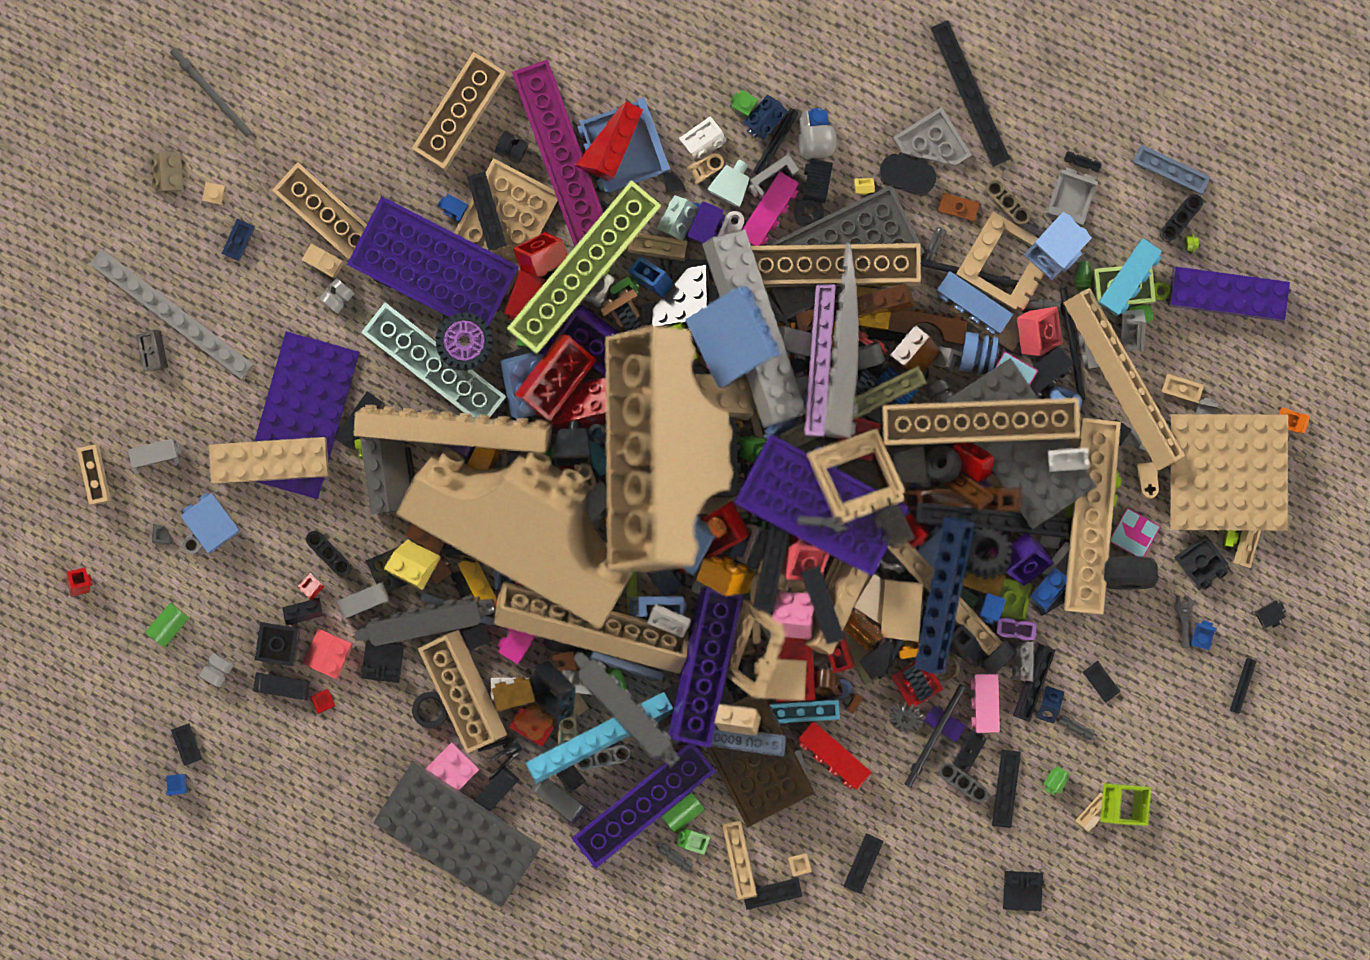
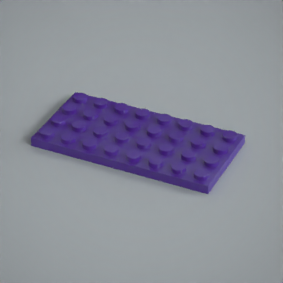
(431, 263)
(306, 399)
(786, 487)

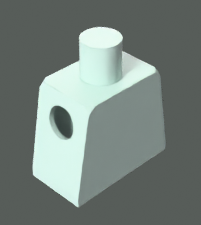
(731, 184)

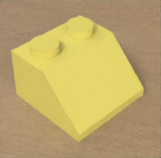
(412, 564)

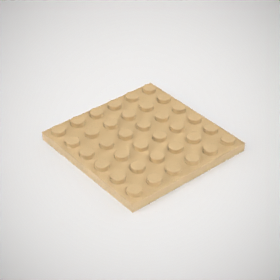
(1230, 472)

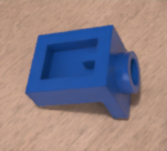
(1203, 635)

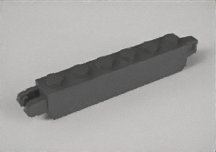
(425, 621)
(624, 710)

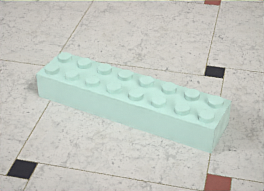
(420, 356)

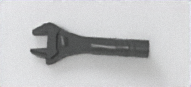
(830, 522)
(1184, 611)

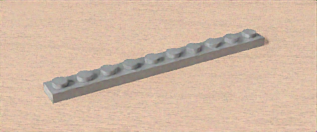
(171, 314)

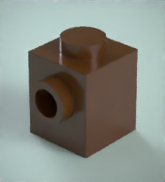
(441, 571)

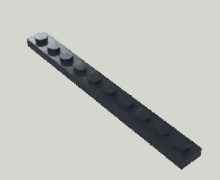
(1001, 520)

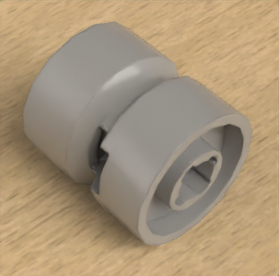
(336, 295)
(216, 669)

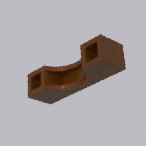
(951, 329)

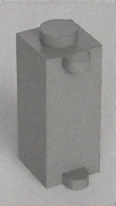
(154, 454)

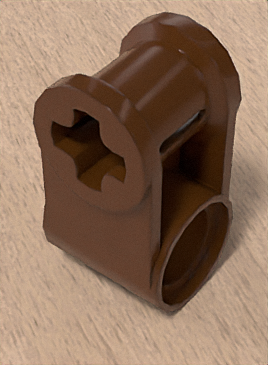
(827, 684)

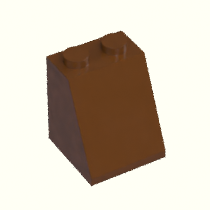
(915, 351)

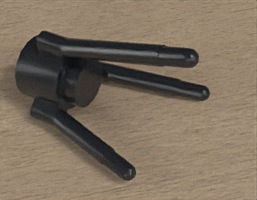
(511, 747)

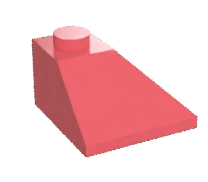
(801, 558)

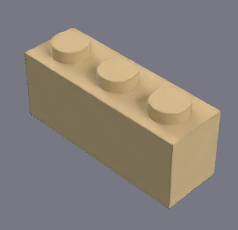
(94, 474)

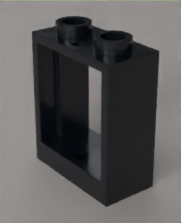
(547, 677)

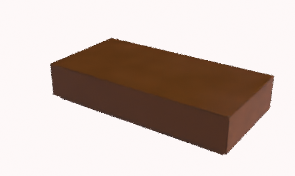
(854, 703)

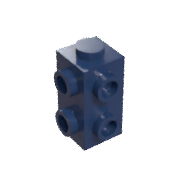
(765, 117)

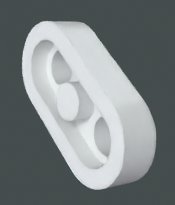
(728, 227)

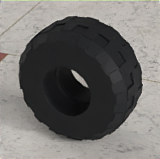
(1130, 573)

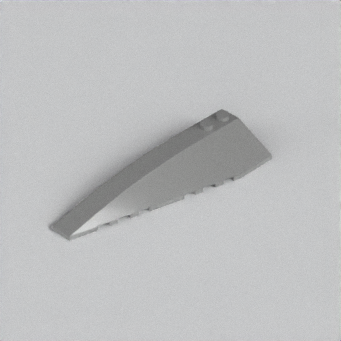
(843, 376)

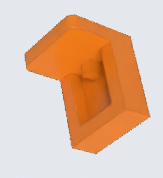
(1296, 421)

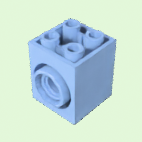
(1058, 246)

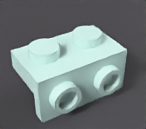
(678, 217)

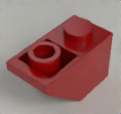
(919, 531)

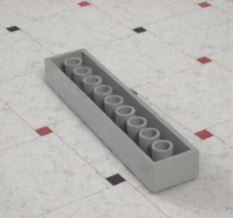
(774, 380)

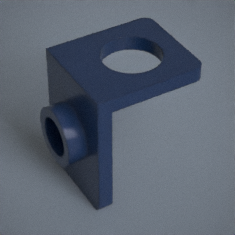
(1052, 703)

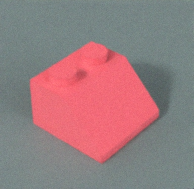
(1039, 331)
(327, 653)

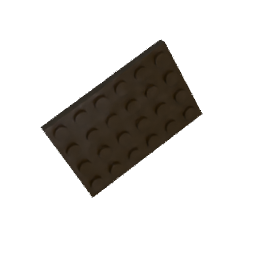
(761, 781)

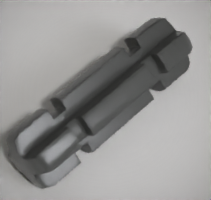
(934, 243)
(1076, 727)
(675, 857)

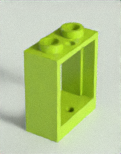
(1112, 804)

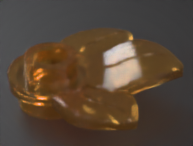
(533, 719)

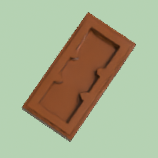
(958, 207)

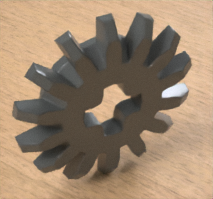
(908, 711)

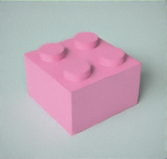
(795, 613)
(453, 767)

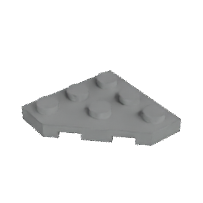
(933, 140)

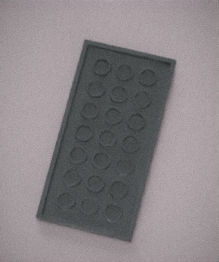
(868, 221)
(1026, 461)
(457, 834)

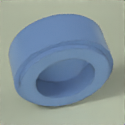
(847, 688)

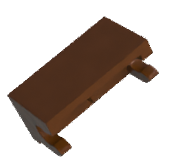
(568, 660)

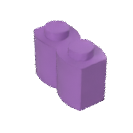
(1010, 628)

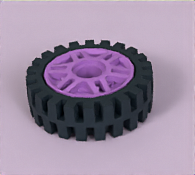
(467, 356)

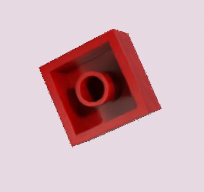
(540, 254)

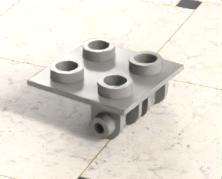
(1023, 661)

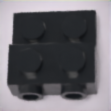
(1202, 563)

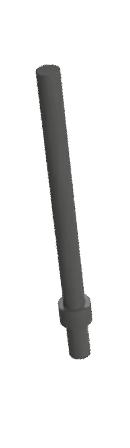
(186, 65)

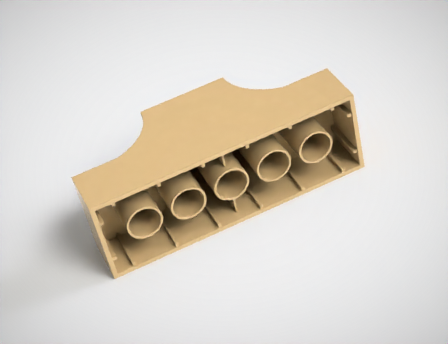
(661, 449)
(522, 523)

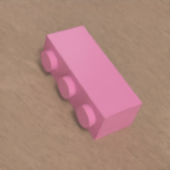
(985, 703)

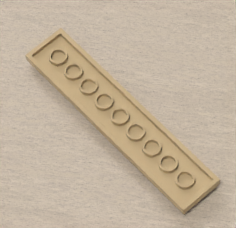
(1093, 519)

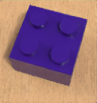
(706, 223)
(1028, 559)

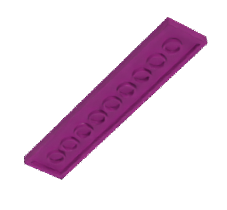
(558, 148)

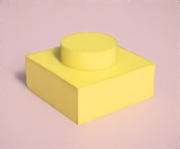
(864, 186)

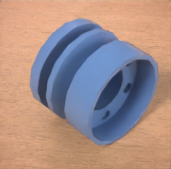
(978, 353)

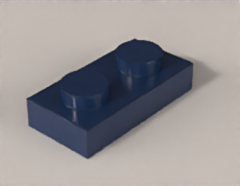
(238, 240)

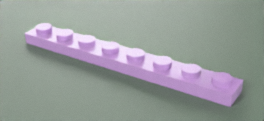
(820, 359)

